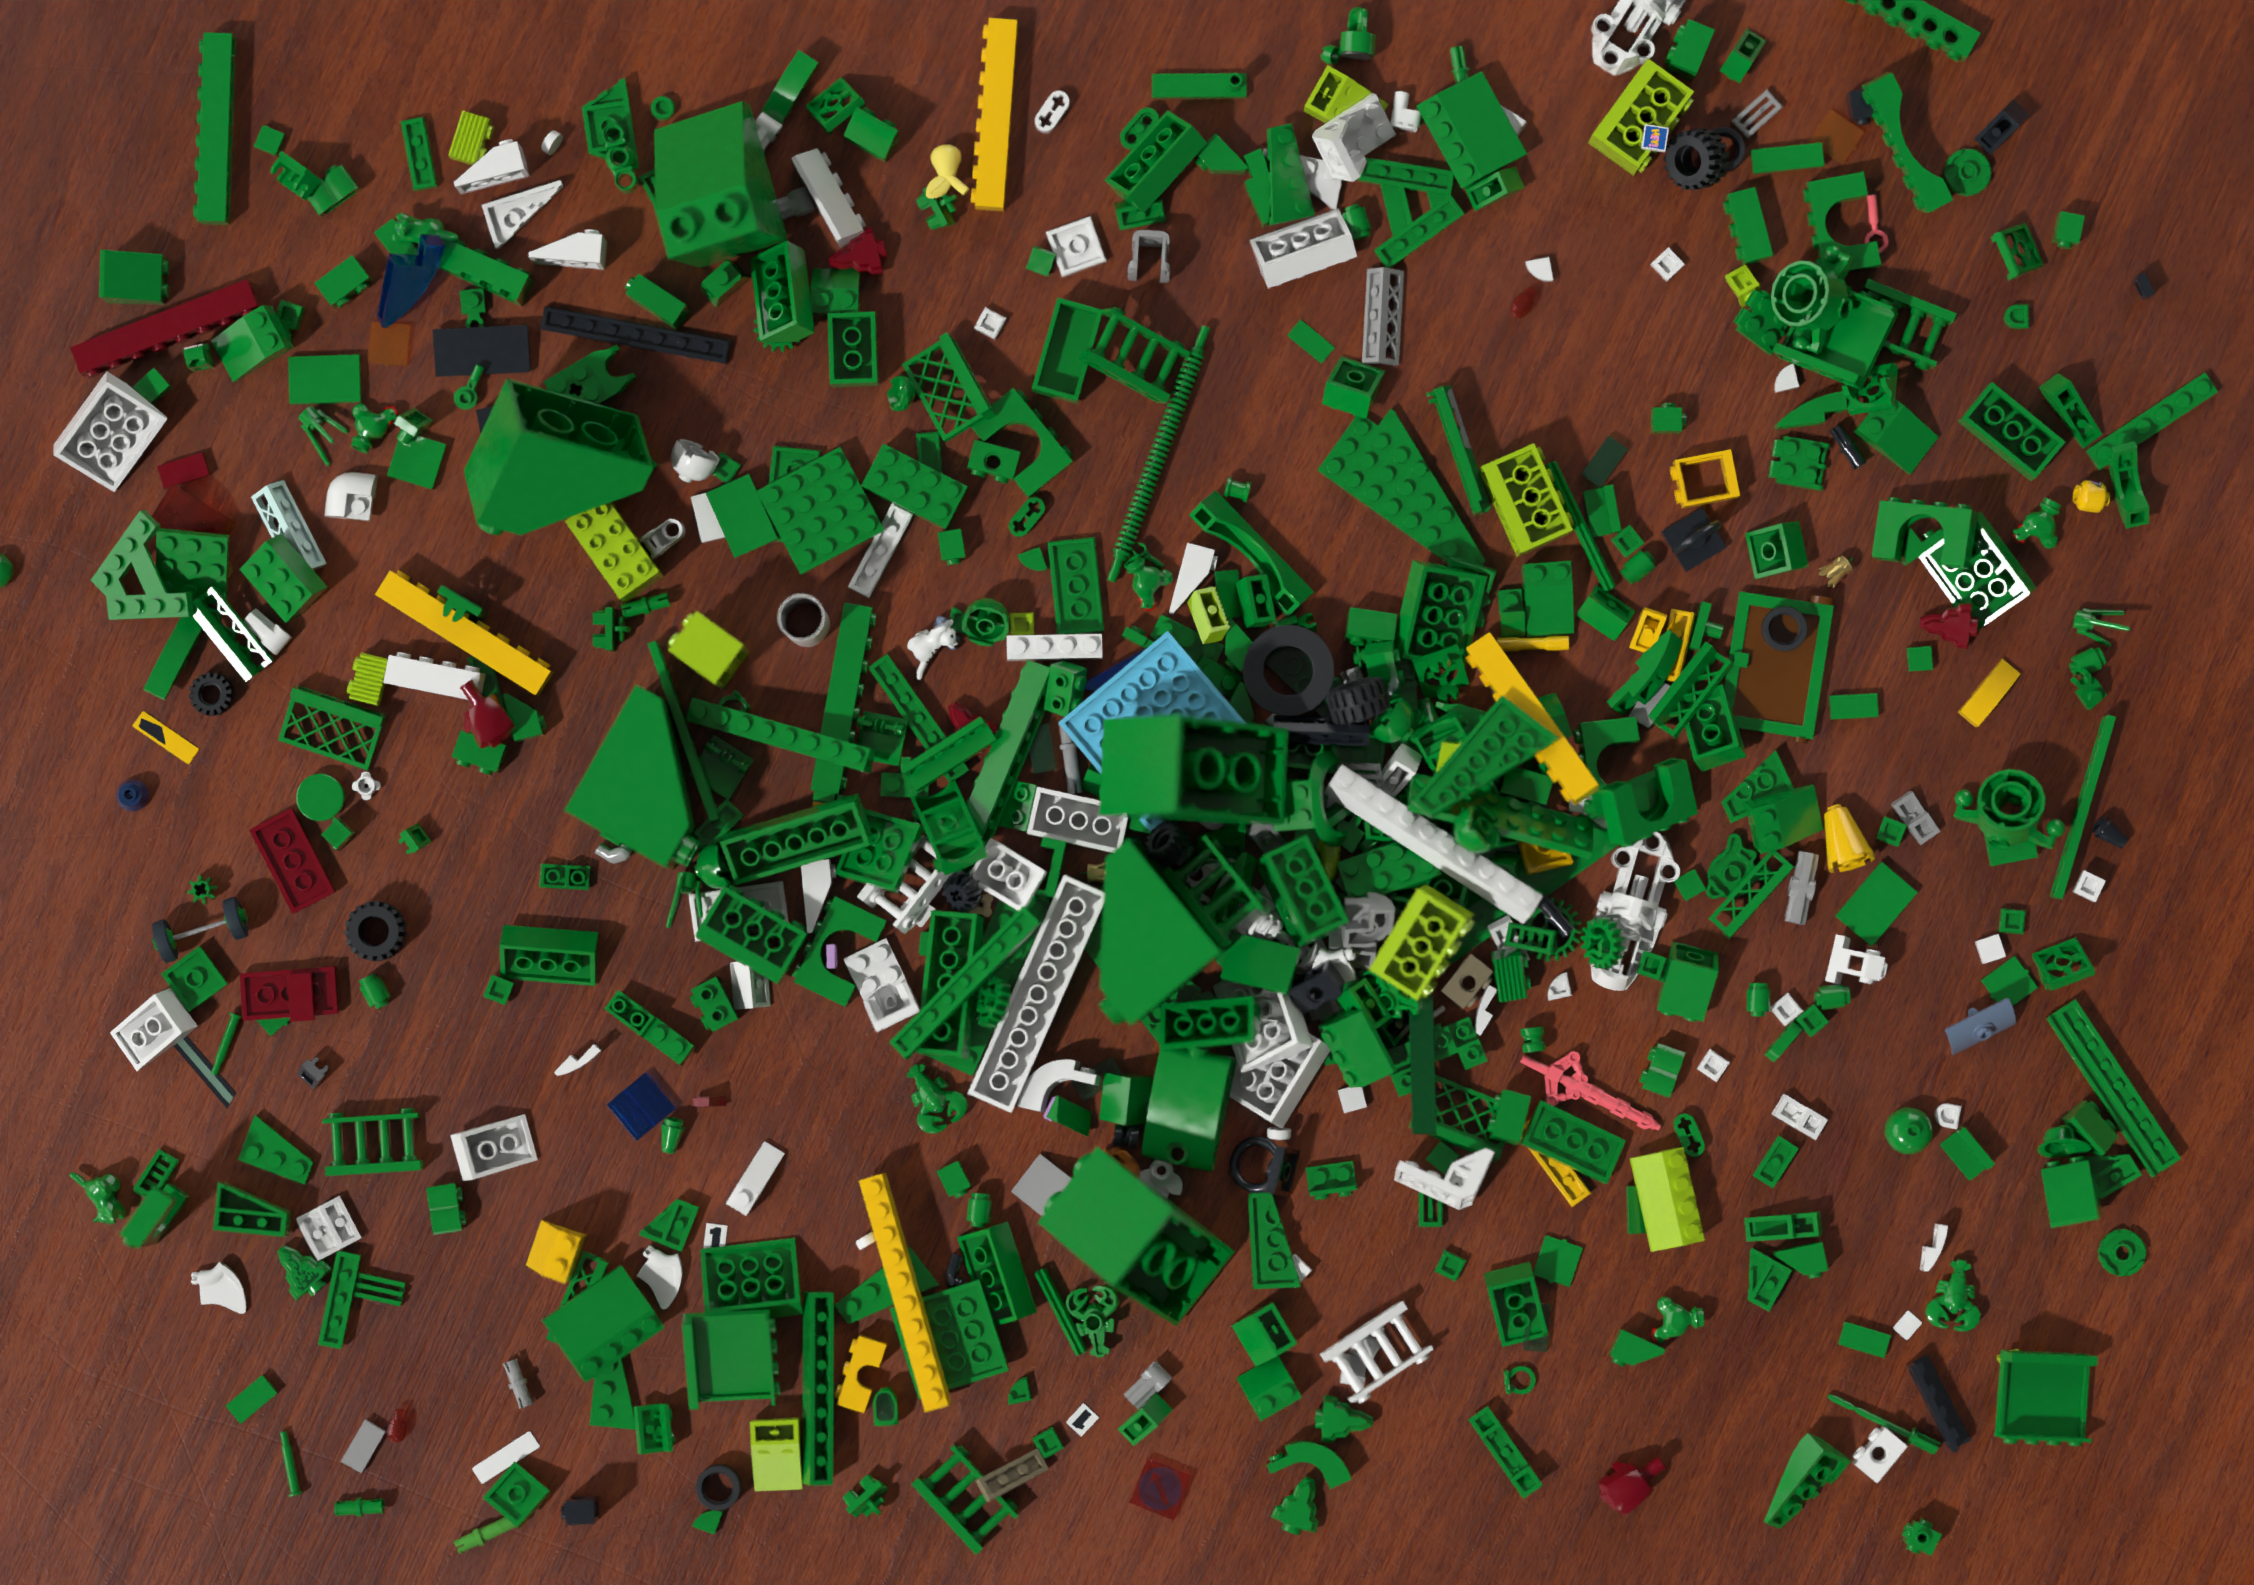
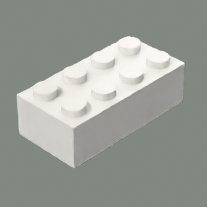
(1075, 821)

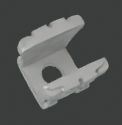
(1151, 239)

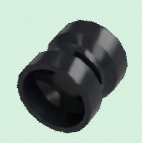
(1131, 1136)

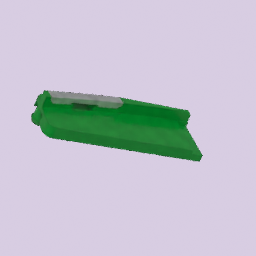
(1460, 447)

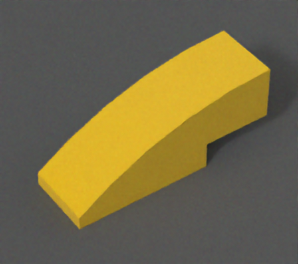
(1989, 693)

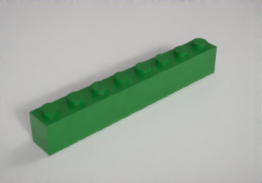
(215, 128)
(844, 690)
(781, 735)
(1009, 753)
(817, 1388)

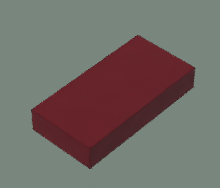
(183, 470)
(301, 997)

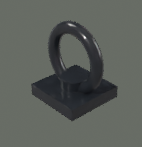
(1694, 539)
(1279, 1170)

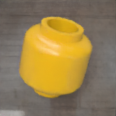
(2091, 496)

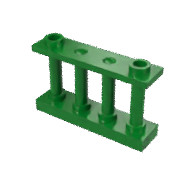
(1919, 309)
(1116, 370)
(1192, 895)
(362, 1164)
(959, 1520)

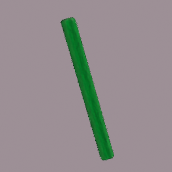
(1581, 529)

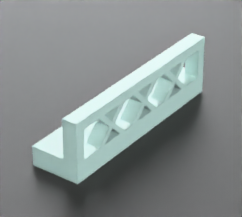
(291, 523)

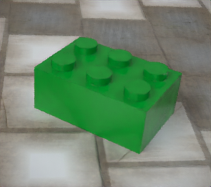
(853, 349)
(283, 578)

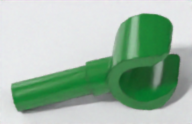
(1148, 556)

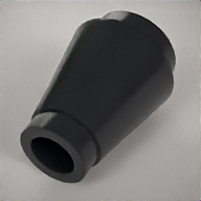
(2109, 832)

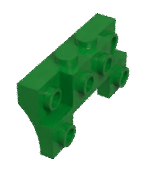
(1448, 1040)

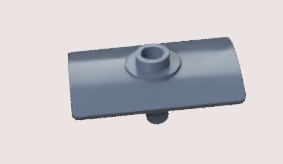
(1980, 1025)

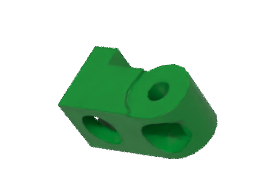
(198, 357)

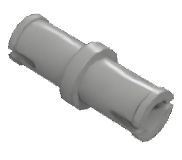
(518, 1383)

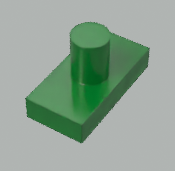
(412, 424)
(1703, 627)

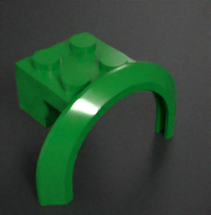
(1305, 803)

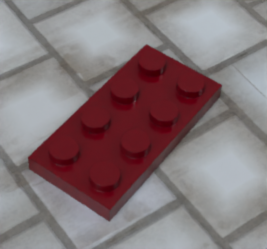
(292, 861)
(266, 993)

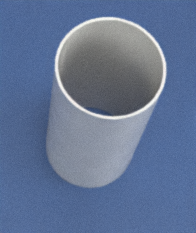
(790, 604)

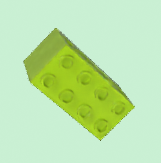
(1638, 102)
(1510, 504)
(615, 550)
(708, 649)
(1407, 945)

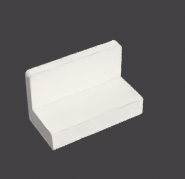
(748, 987)

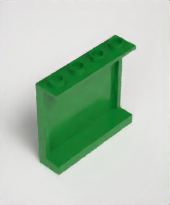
(1849, 345)
(730, 1356)
(2043, 1397)

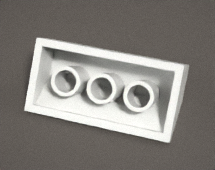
(828, 197)
(1303, 248)

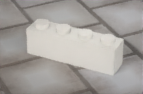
(1054, 647)
(430, 677)

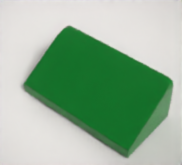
(1131, 217)
(1227, 592)
(1070, 1115)
(1635, 1220)

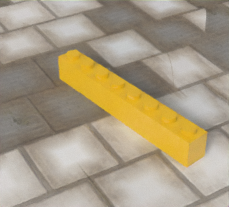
(996, 114)
(465, 633)
(1506, 681)

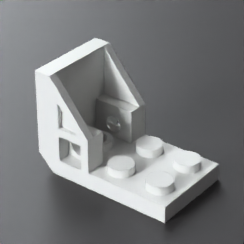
(1352, 136)
(882, 985)
(1466, 1173)

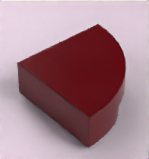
(708, 1101)

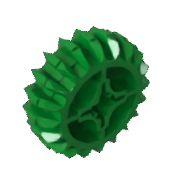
(1567, 944)

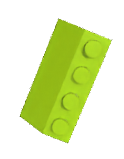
(1667, 1199)

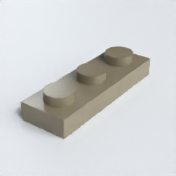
(1012, 1475)

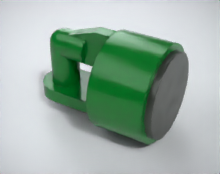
(1356, 42)

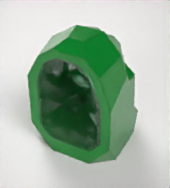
(885, 1407)

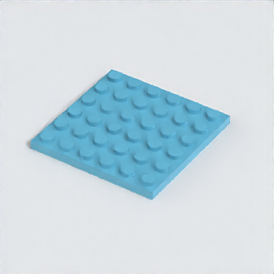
(1153, 684)

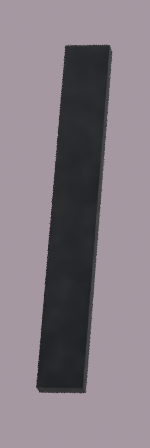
(635, 335)

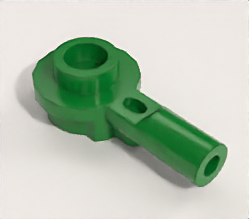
(466, 396)

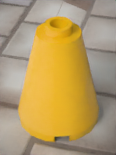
(1844, 841)

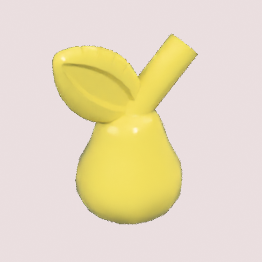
(946, 162)

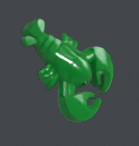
(1393, 997)
(934, 1100)
(1955, 1300)
(1094, 1316)

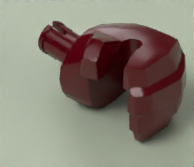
(485, 718)
(1629, 1484)

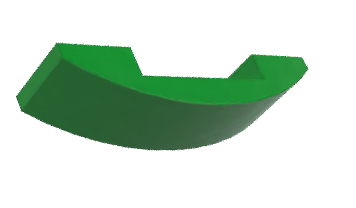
(1505, 1452)

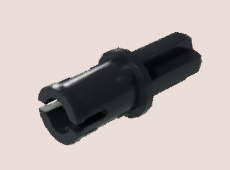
(1848, 447)
(1554, 915)

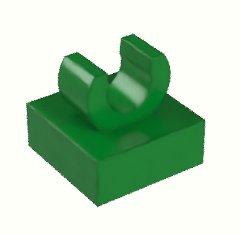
(414, 838)

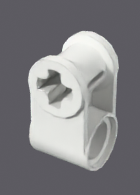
(661, 538)

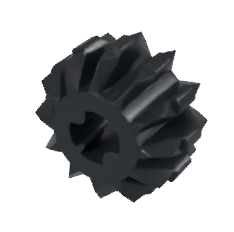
(962, 891)

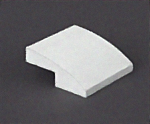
(328, 1228)

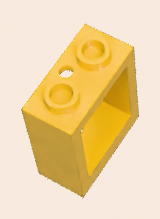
(1728, 473)

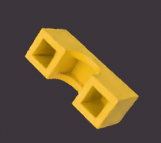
(865, 1352)

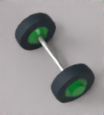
(165, 940)

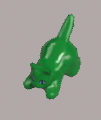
(410, 228)
(102, 1193)

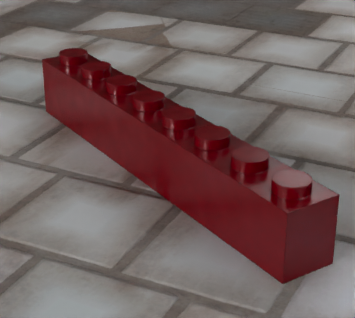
(164, 328)

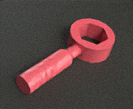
(1874, 220)

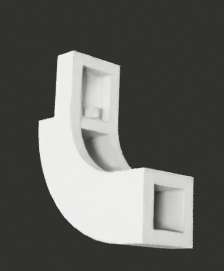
(1041, 1083)

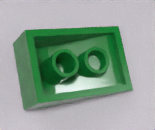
(252, 342)
(1897, 435)
(1548, 598)
(1714, 732)
(1783, 818)
(1509, 1293)

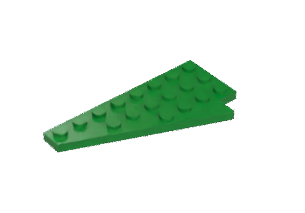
(1393, 480)

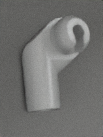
(615, 855)

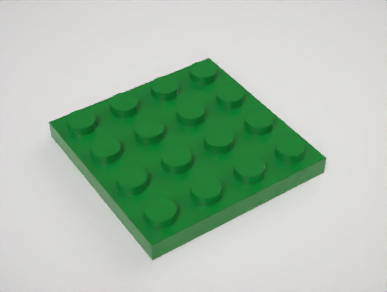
(820, 511)
(962, 1335)

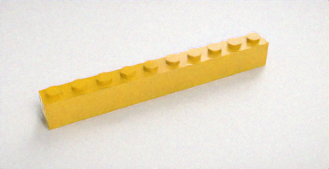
(905, 1292)

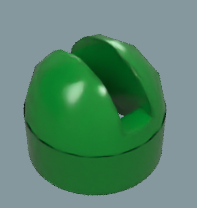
(1330, 54)

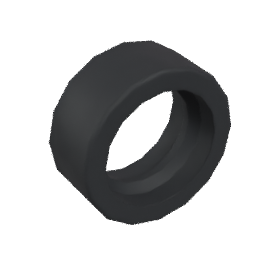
(1738, 142)
(1784, 610)
(718, 1505)

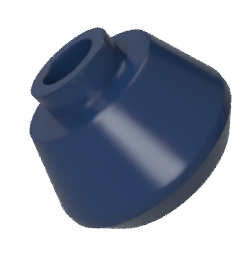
(137, 790)

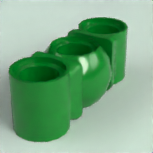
(614, 148)

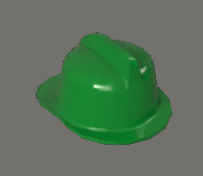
(2061, 1142)

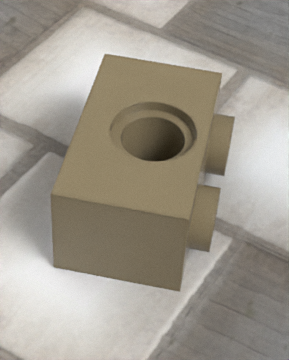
(1470, 967)

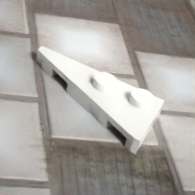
(1319, 180)
(512, 212)

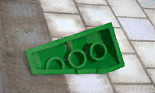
(1808, 1470)

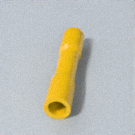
(1548, 643)

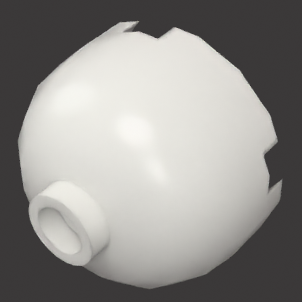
(692, 461)

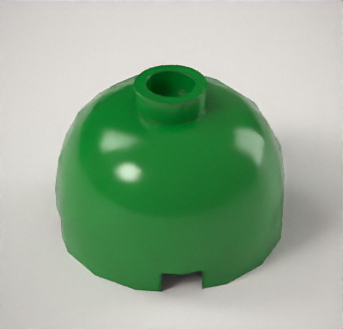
(986, 622)
(1394, 722)
(1476, 835)
(713, 867)
(1908, 1130)

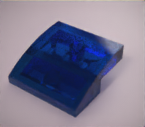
(640, 1106)

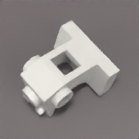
(1872, 969)

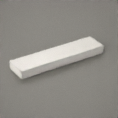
(880, 551)

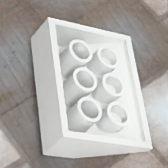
(109, 432)
(1281, 1027)
(1278, 1087)

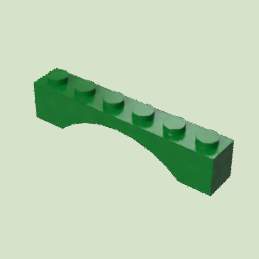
(1885, 99)
(1220, 519)

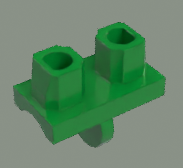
(942, 208)
(607, 618)
(869, 1500)

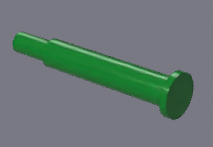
(226, 1041)
(290, 1465)

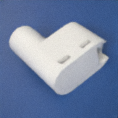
(1401, 116)

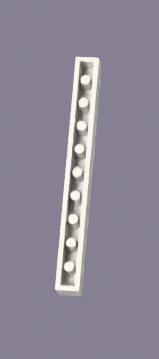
(1432, 844)

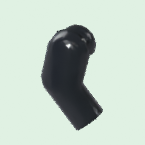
(952, 1271)

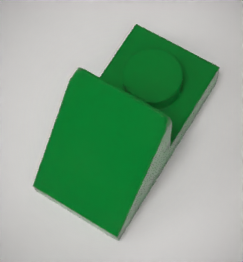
(1914, 547)
(1511, 613)

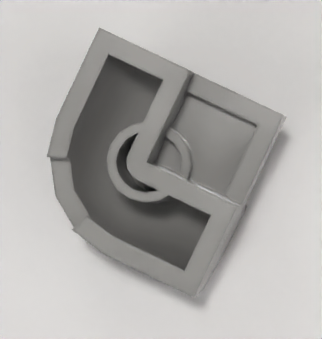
(1368, 919)

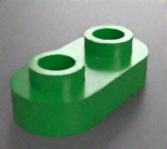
(1137, 127)

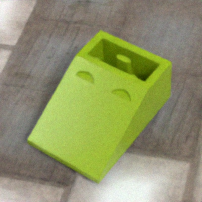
(1334, 95)
(776, 1454)

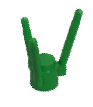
(313, 420)
(2085, 620)
(685, 884)

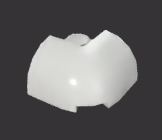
(351, 496)

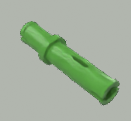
(481, 1535)

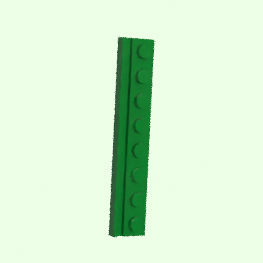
(2113, 1088)

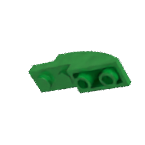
(1654, 669)
(650, 1027)

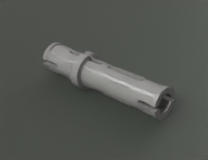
(1071, 763)

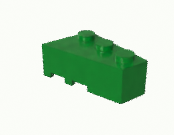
(248, 1214)

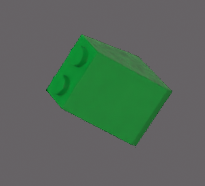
(133, 277)
(1687, 982)
(2071, 1192)

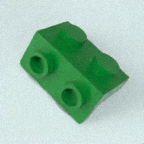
(654, 1428)

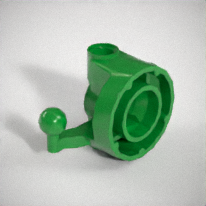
(1830, 301)
(2003, 829)

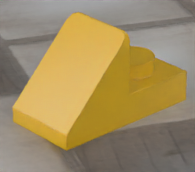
(1647, 629)

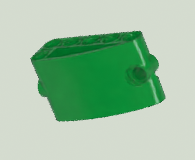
(1188, 1106)

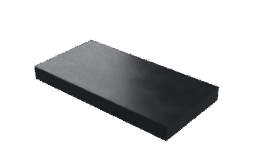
(493, 347)

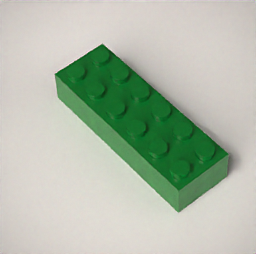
(796, 839)
(951, 944)

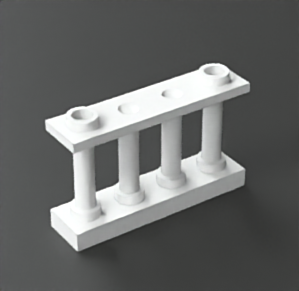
(920, 900)
(1356, 1341)

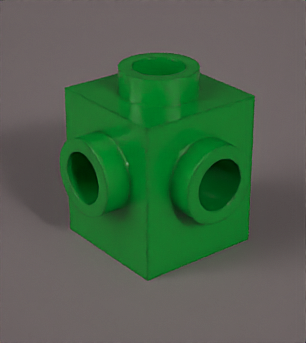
(1926, 1543)

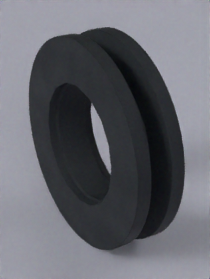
(1321, 663)

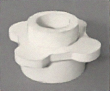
(372, 785)

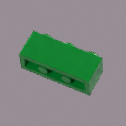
(1747, 226)

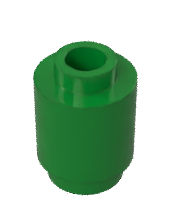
(1357, 222)
(1638, 567)
(2090, 659)
(374, 991)
(1832, 996)
(1758, 999)
(979, 1209)

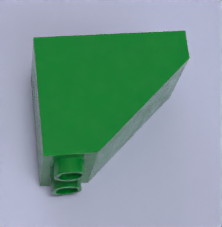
(714, 188)
(552, 459)
(1193, 770)
(640, 785)
(1148, 937)
(1134, 1236)

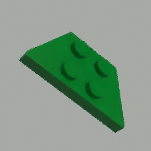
(609, 108)

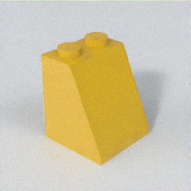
(555, 1251)

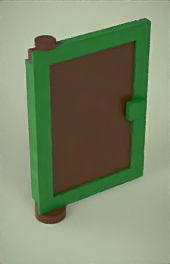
(1774, 687)

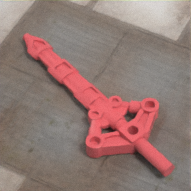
(1577, 1086)

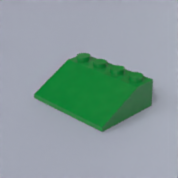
(1471, 130)
(1993, 580)
(1438, 610)
(752, 1278)
(603, 1324)

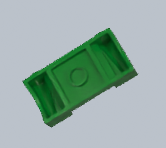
(1449, 729)
(949, 829)

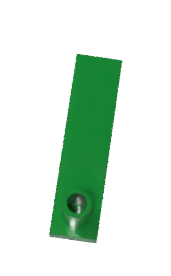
(1199, 86)

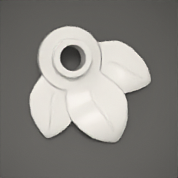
(1163, 1183)

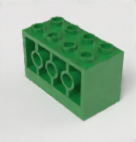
(1302, 892)
(736, 939)

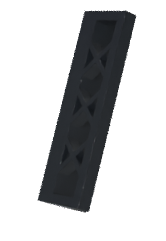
(1323, 731)
(1938, 1403)

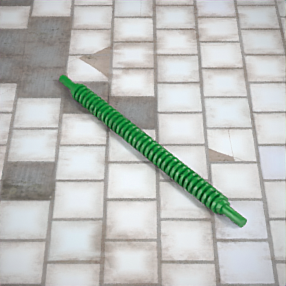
(1182, 390)

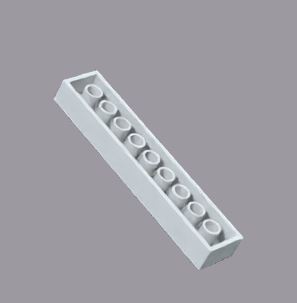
(1038, 993)

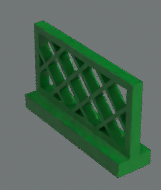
(967, 382)
(336, 707)
(1461, 1138)

